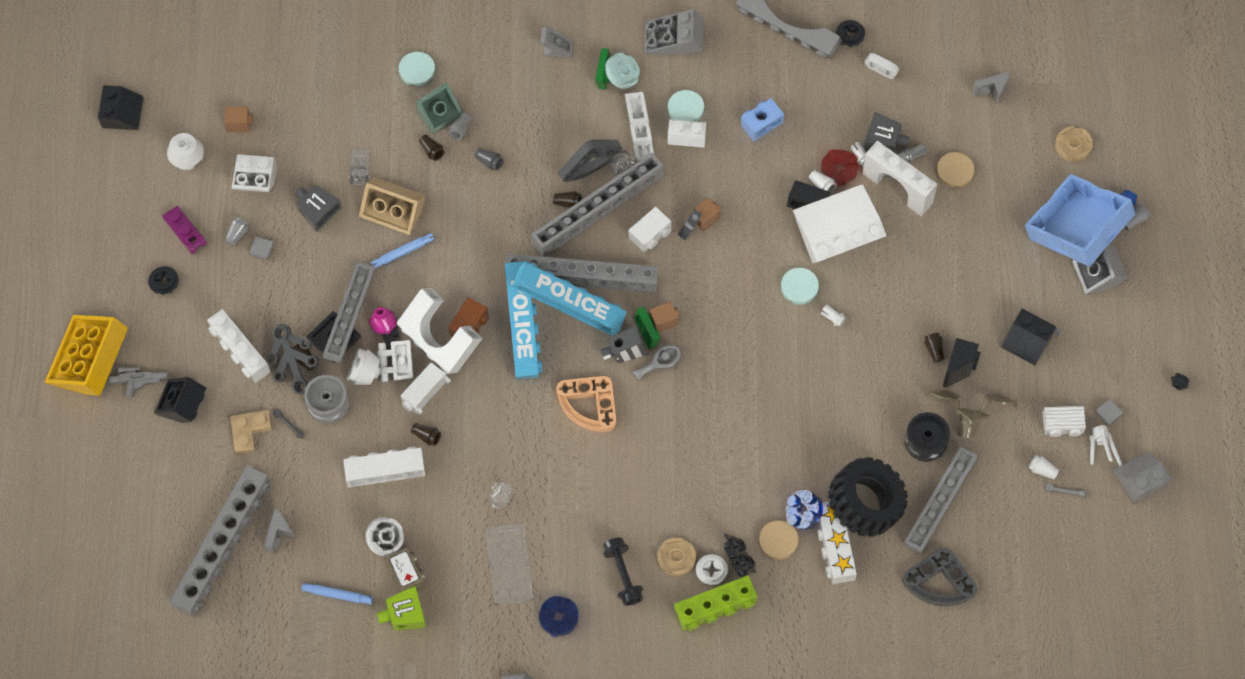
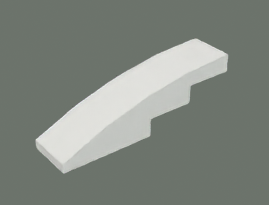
(639, 124)

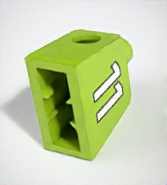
(403, 611)

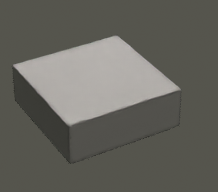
(261, 248)
(1109, 412)

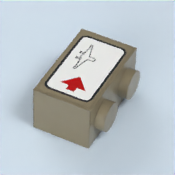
(404, 570)

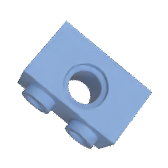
(757, 128)

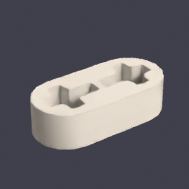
(881, 65)

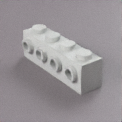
(238, 345)

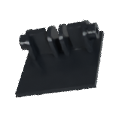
(735, 549)

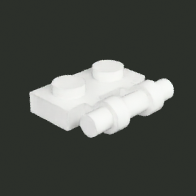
(401, 361)

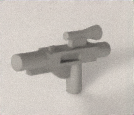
(136, 380)

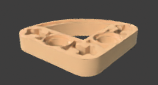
(600, 394)

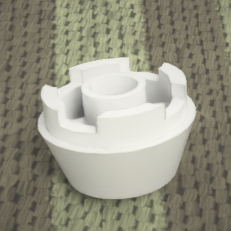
(185, 151)
(364, 368)
(384, 536)

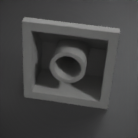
(1103, 273)
(1142, 477)

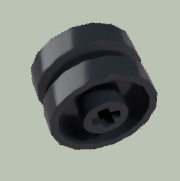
(927, 437)

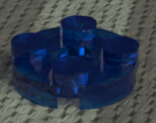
(794, 509)
(560, 605)

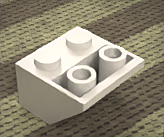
(254, 173)

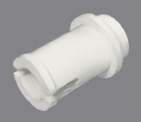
(859, 152)
(834, 316)

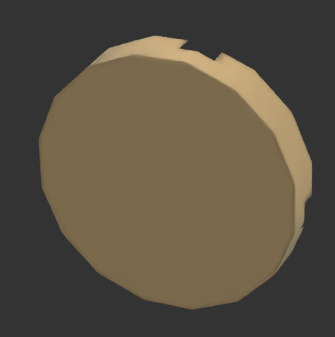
(1073, 144)
(955, 169)
(778, 540)
(676, 557)

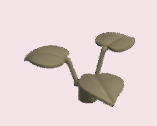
(970, 417)

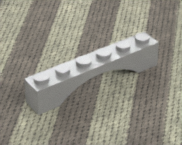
(820, 39)

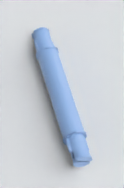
(403, 250)
(337, 593)

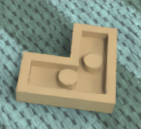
(245, 425)

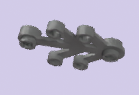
(290, 356)

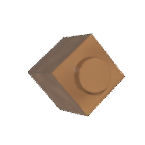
(238, 119)
(710, 213)
(664, 316)

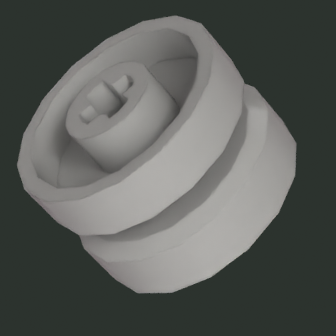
(327, 399)

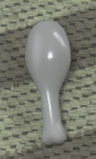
(663, 358)

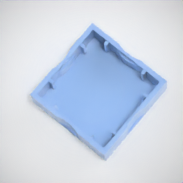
(1080, 220)

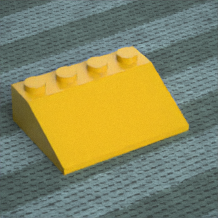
(87, 354)

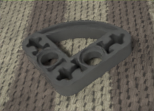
(578, 166)
(945, 567)

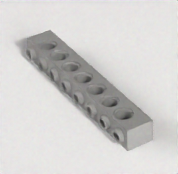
(597, 204)
(595, 273)
(249, 479)

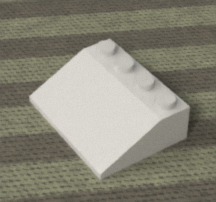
(838, 223)

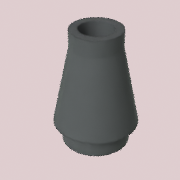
(490, 159)

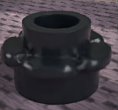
(1180, 381)

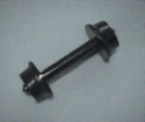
(631, 594)

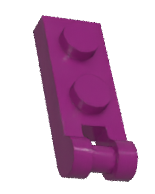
(184, 229)

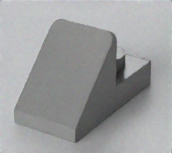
(555, 43)
(994, 84)
(277, 528)

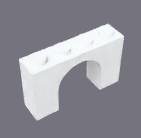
(920, 188)
(416, 324)

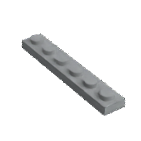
(348, 312)
(940, 500)

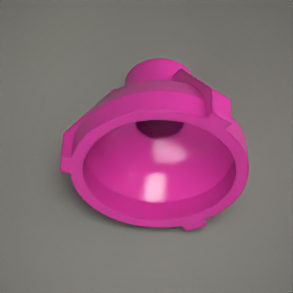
(382, 321)

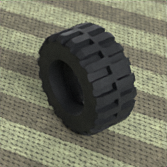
(882, 482)

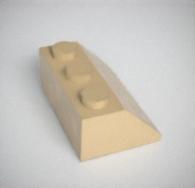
(391, 205)

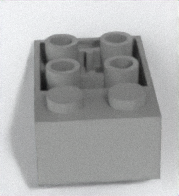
(674, 34)

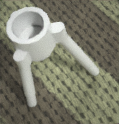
(1103, 437)

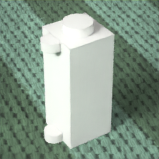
(423, 388)

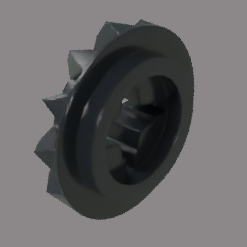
(851, 26)
(158, 275)

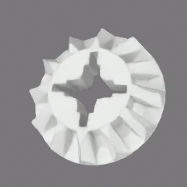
(719, 565)

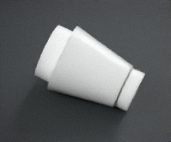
(822, 181)
(1043, 467)

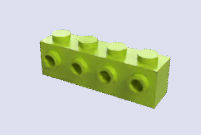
(715, 603)

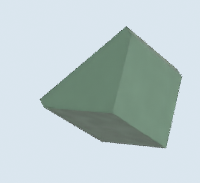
(438, 108)

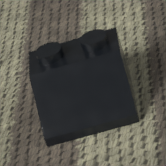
(120, 108)
(1028, 337)
(962, 361)
(180, 399)

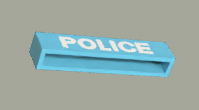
(569, 298)
(522, 328)

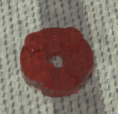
(844, 158)

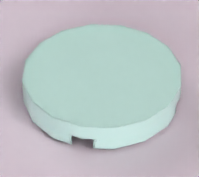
(417, 69)
(622, 70)
(686, 106)
(799, 286)

